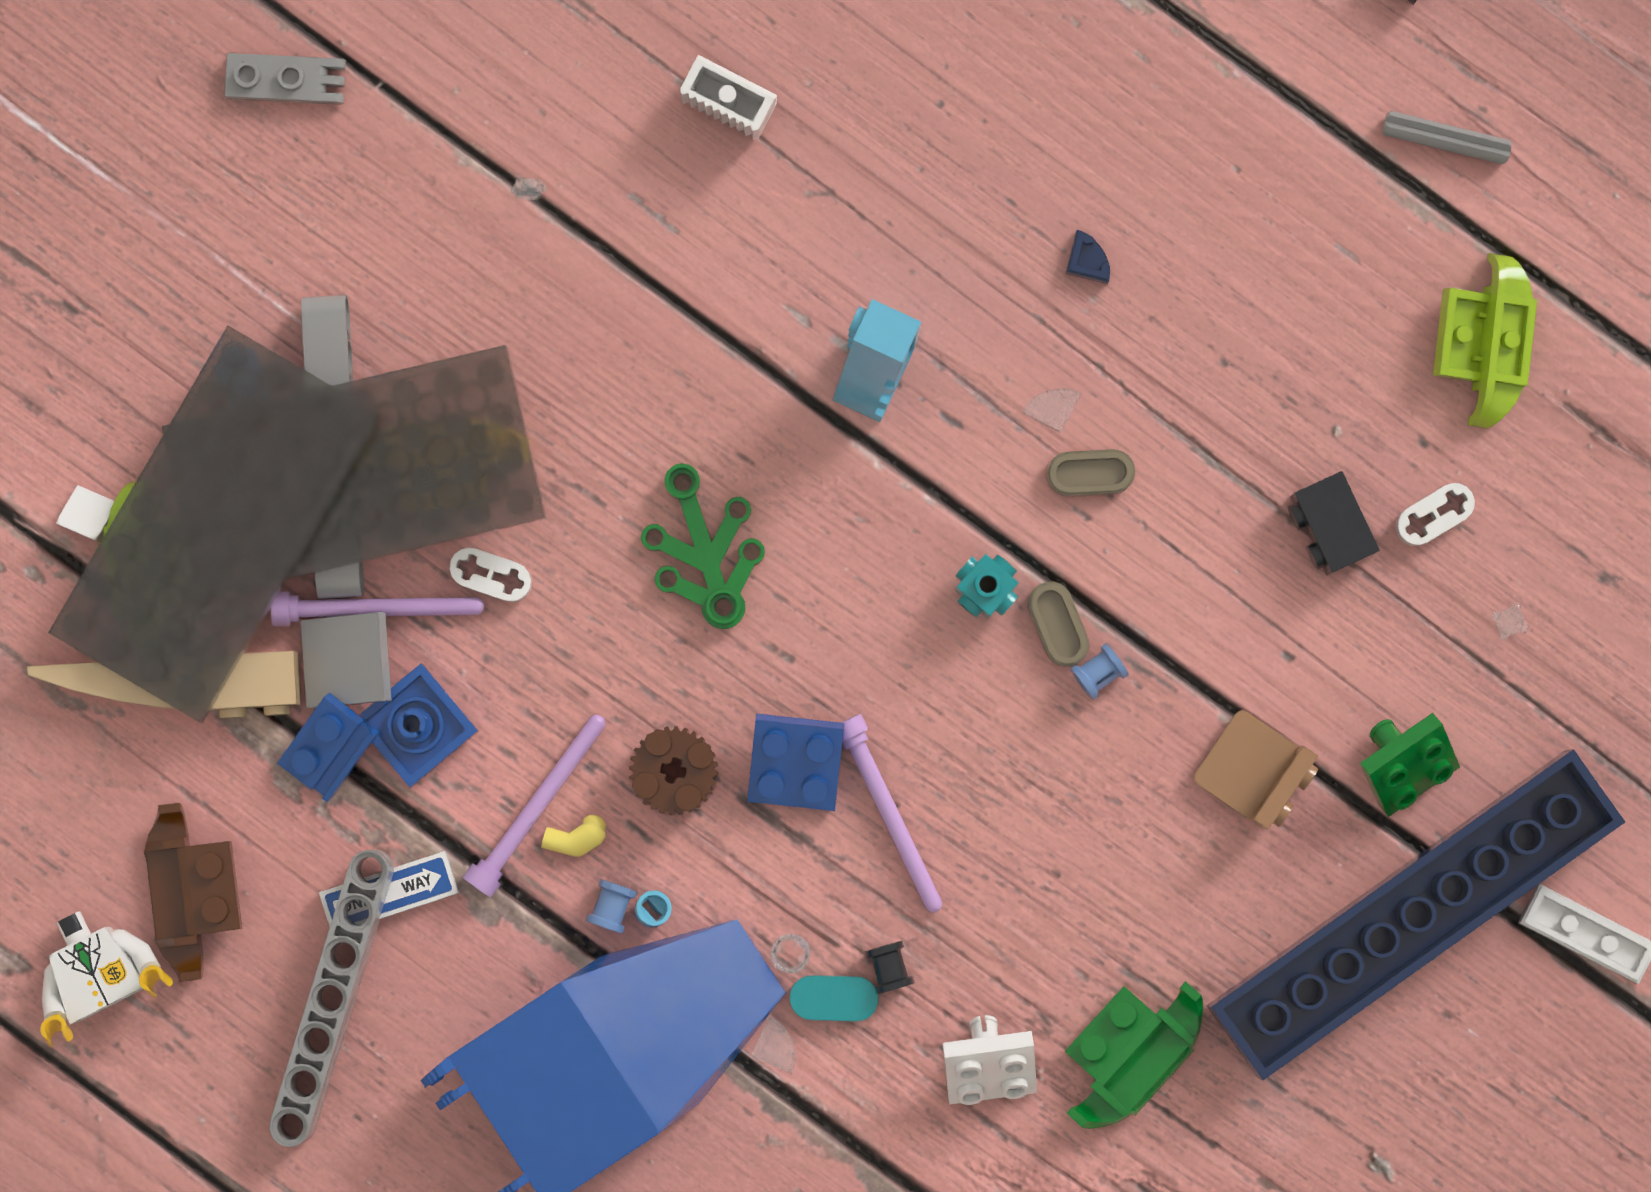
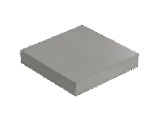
(346, 659)

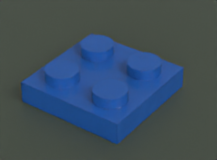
(795, 762)

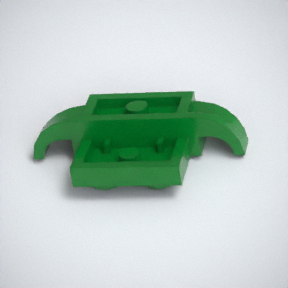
(1133, 1053)

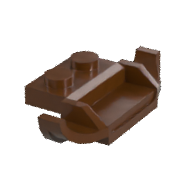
(189, 891)

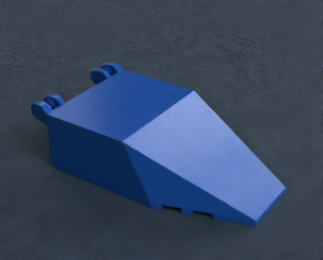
(614, 1052)

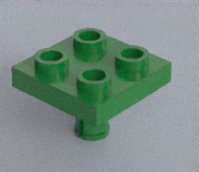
(1408, 762)

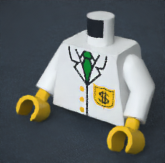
(94, 974)

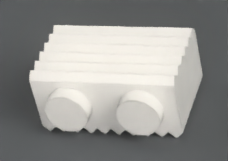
(728, 97)

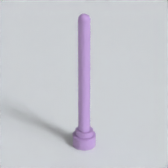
(289, 608)
(854, 740)
(486, 873)

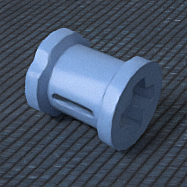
(1099, 671)
(611, 906)

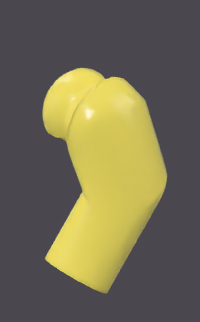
(578, 841)

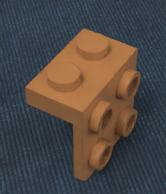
(1256, 770)

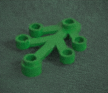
(706, 554)

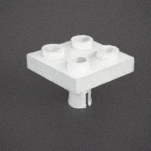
(989, 1064)

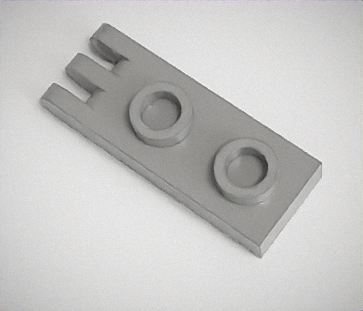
(283, 78)

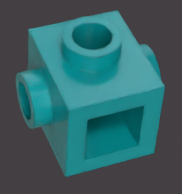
(979, 602)

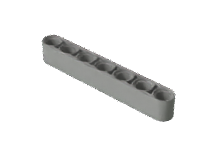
(329, 358)
(316, 1013)

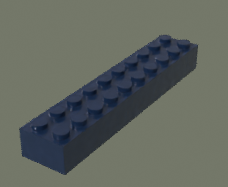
(1415, 914)

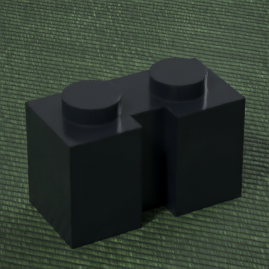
(1333, 524)

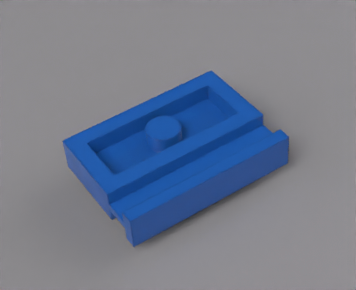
(328, 747)

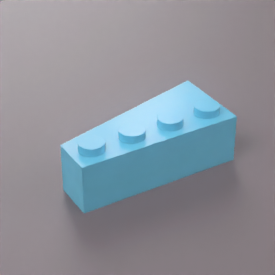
(878, 354)

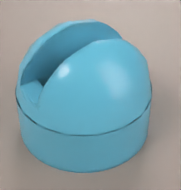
(659, 903)

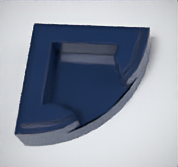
(1088, 259)

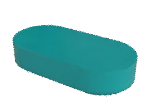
(833, 998)

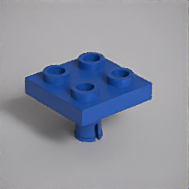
(418, 725)

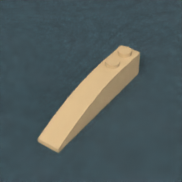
(257, 681)

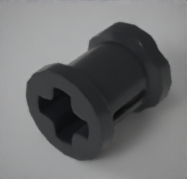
(889, 967)

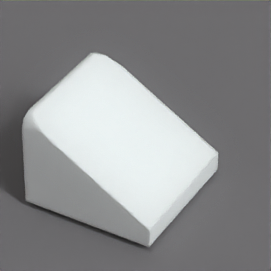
(86, 513)

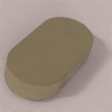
(1090, 473)
(1058, 624)

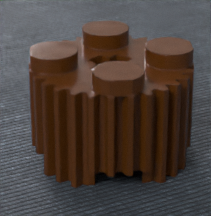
(660, 749)

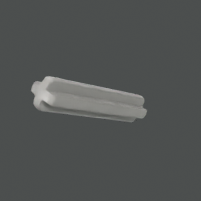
(1446, 137)

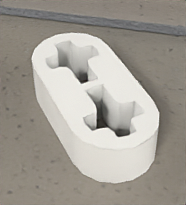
(1428, 506)
(488, 585)

